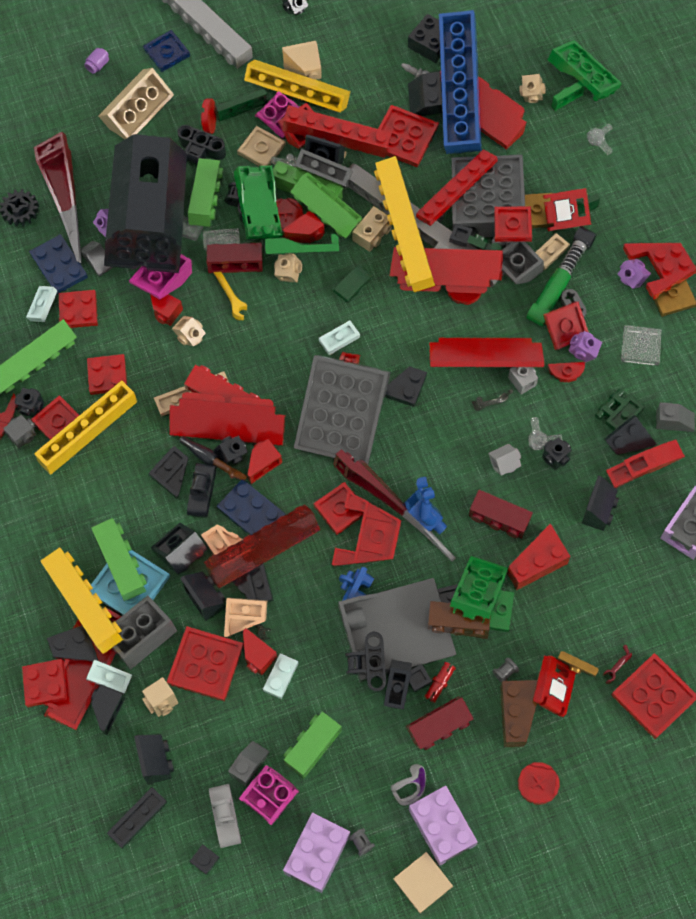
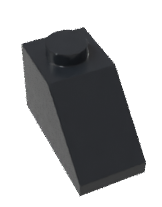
(106, 706)

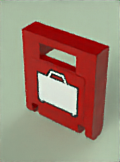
(563, 209)
(554, 688)

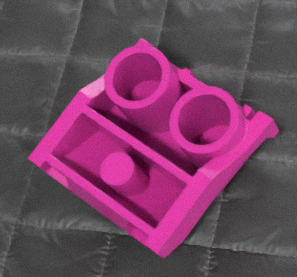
(274, 111)
(266, 792)

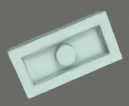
(41, 304)
(339, 337)
(108, 676)
(280, 676)

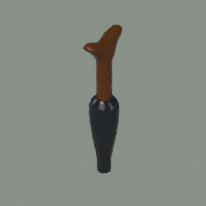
(210, 457)

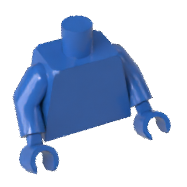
(423, 510)

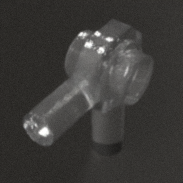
(597, 138)
(290, 160)
(537, 438)

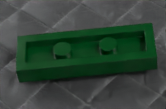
(241, 104)

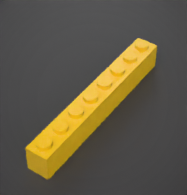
(404, 224)

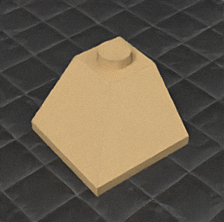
(303, 59)

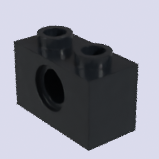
(397, 684)

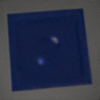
(166, 51)

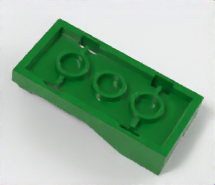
(576, 61)
(258, 201)
(284, 245)
(479, 588)

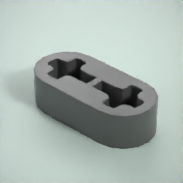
(572, 293)

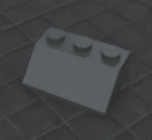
(142, 631)

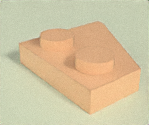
(219, 539)
(243, 614)

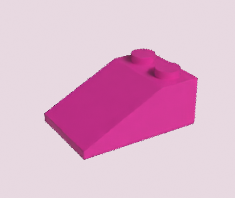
(162, 283)

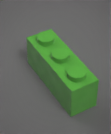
(312, 744)

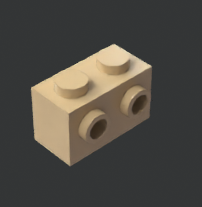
(371, 229)
(159, 698)

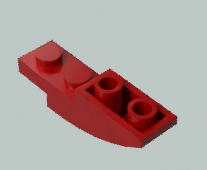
(644, 463)

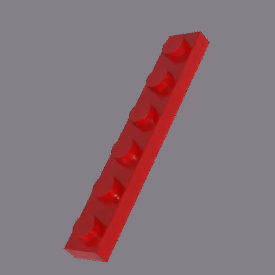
(456, 187)

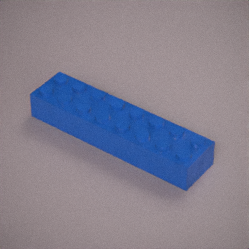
(460, 82)

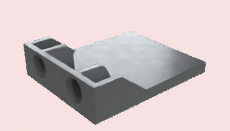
(496, 188)
(341, 408)
(402, 620)

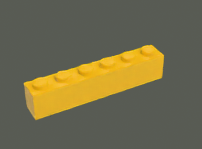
(297, 85)
(86, 427)
(81, 600)

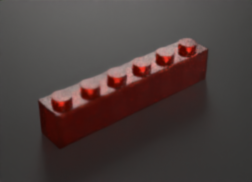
(262, 545)

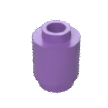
(96, 60)

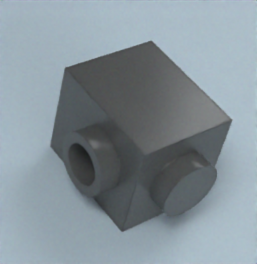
(20, 431)

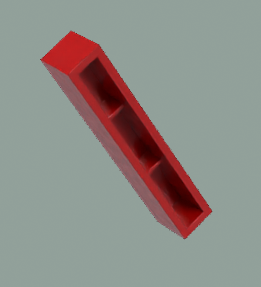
(336, 130)

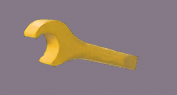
(237, 305)

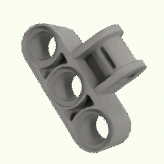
(224, 816)

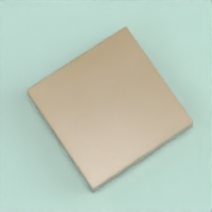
(260, 147)
(423, 882)

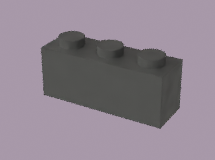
(323, 168)

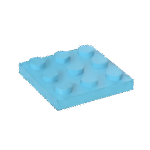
(110, 595)

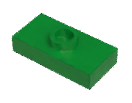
(567, 95)
(502, 611)

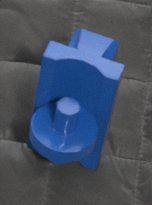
(359, 578)

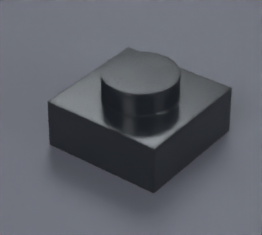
(460, 235)
(419, 678)
(204, 859)

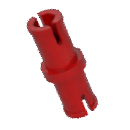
(440, 682)

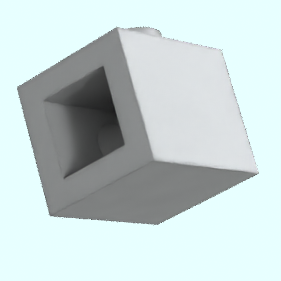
(523, 378)
(505, 459)

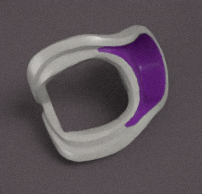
(419, 778)

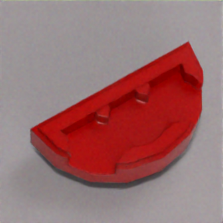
(566, 371)

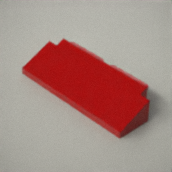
(499, 115)
(456, 269)
(485, 352)
(213, 418)
(78, 689)

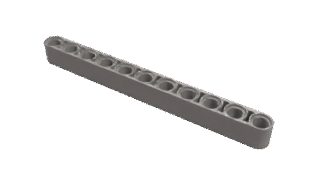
(367, 187)

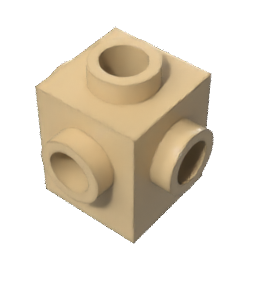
(532, 88)
(287, 267)
(189, 331)

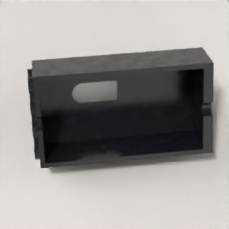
(146, 216)

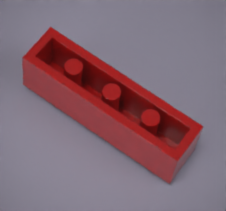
(202, 381)

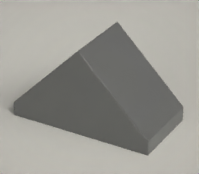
(95, 255)

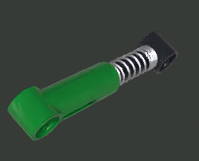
(561, 276)

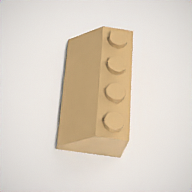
(136, 104)

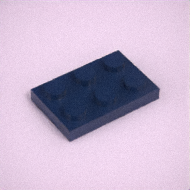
(58, 264)
(249, 508)

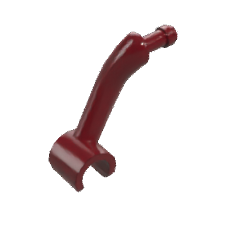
(618, 665)

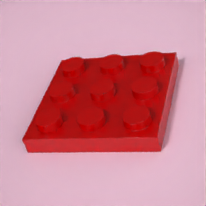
(409, 135)
(205, 663)
(655, 696)

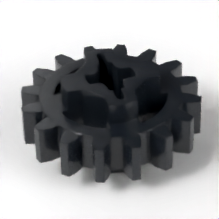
(19, 207)

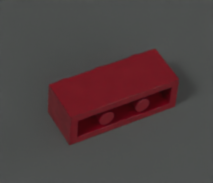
(235, 257)
(500, 514)
(439, 723)

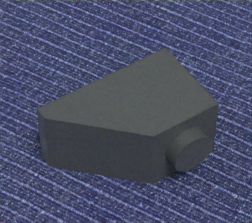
(674, 417)
(248, 763)

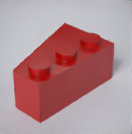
(538, 559)

